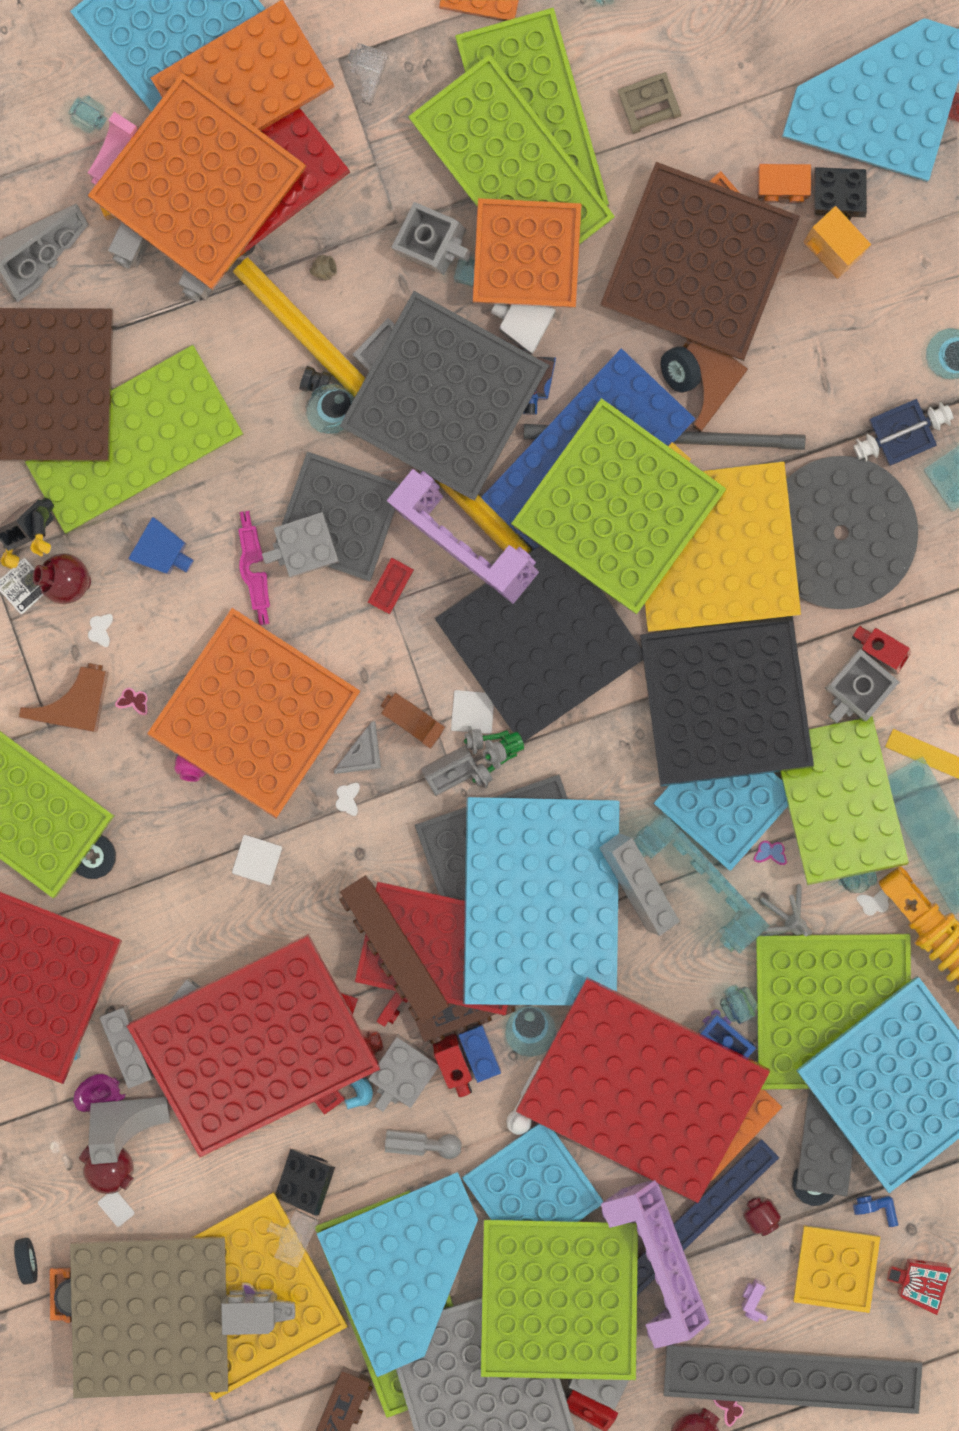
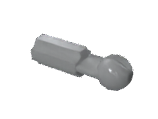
(418, 1143)

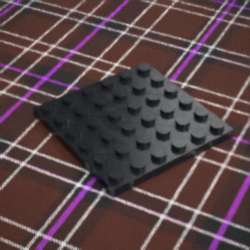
(545, 648)
(726, 701)

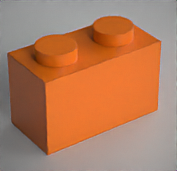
(784, 182)

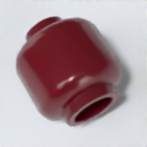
(762, 1216)

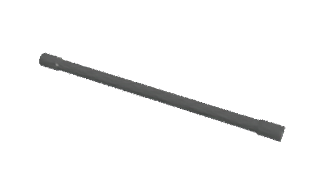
(782, 441)

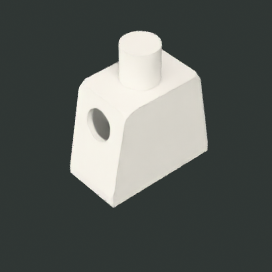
(524, 323)

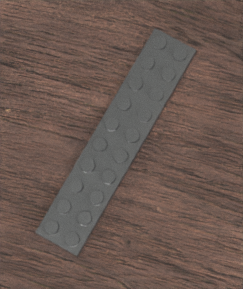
(792, 1378)

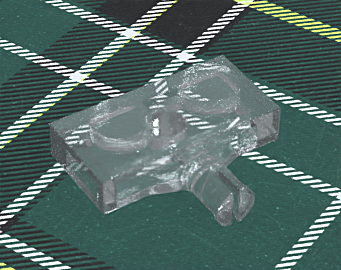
(293, 1237)

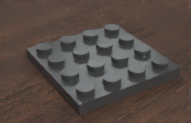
(353, 509)

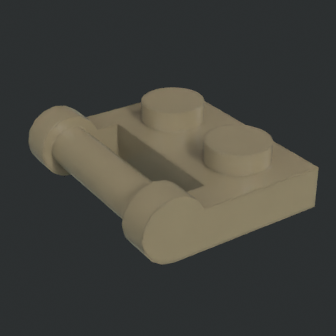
(646, 94)

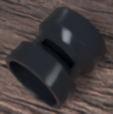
(313, 380)

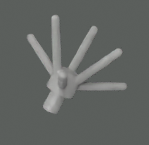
(794, 922)

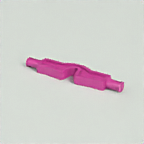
(252, 554)

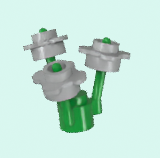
(494, 753)

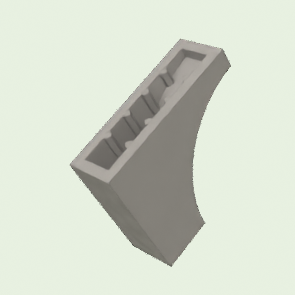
(119, 1121)

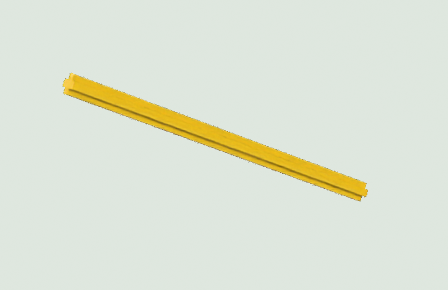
(352, 380)

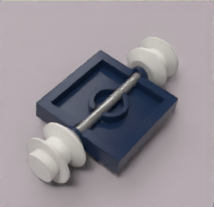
(903, 432)

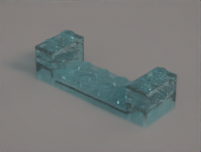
(741, 928)

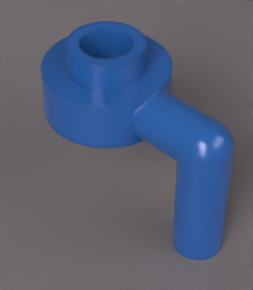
(866, 1205)

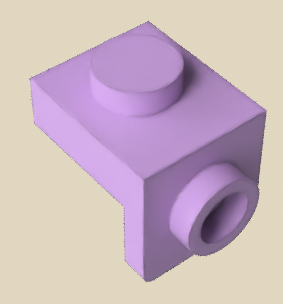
(752, 1295)

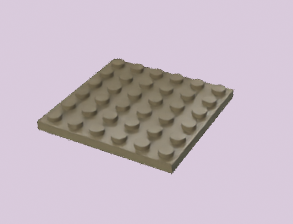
(148, 1317)

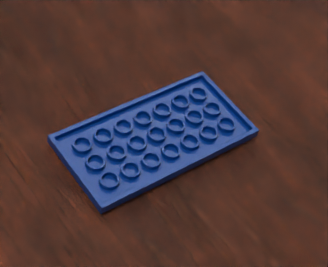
(620, 384)

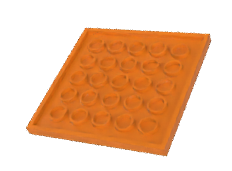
(197, 181)
(253, 713)

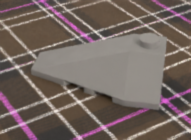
(33, 250)

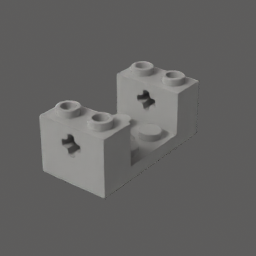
(129, 250)

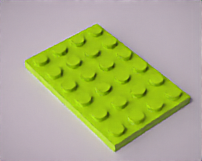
(844, 805)
(44, 819)

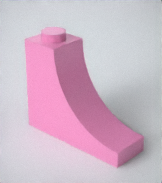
(118, 136)

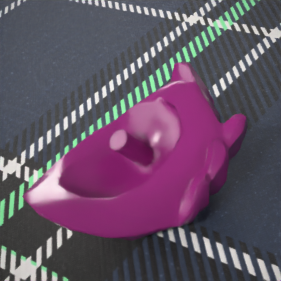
(97, 1089)

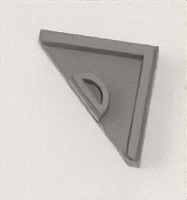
(363, 754)

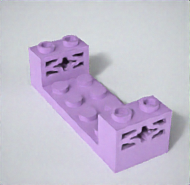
(416, 500)
(684, 1307)

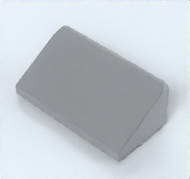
(449, 770)

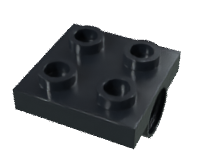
(841, 189)
(305, 1181)

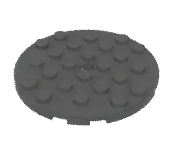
(878, 523)

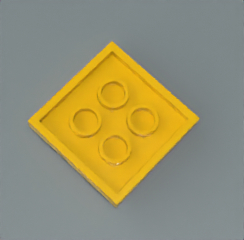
(836, 1268)

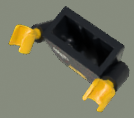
(24, 526)

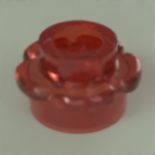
(374, 1041)

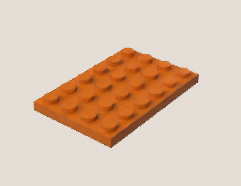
(256, 68)

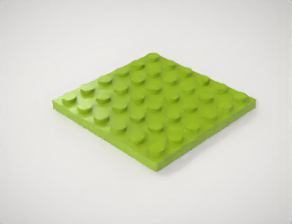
(618, 506)
(817, 991)
(559, 1300)

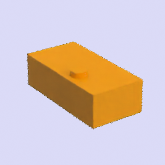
(836, 242)

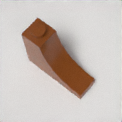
(718, 379)
(79, 706)
(412, 719)

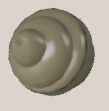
(324, 267)

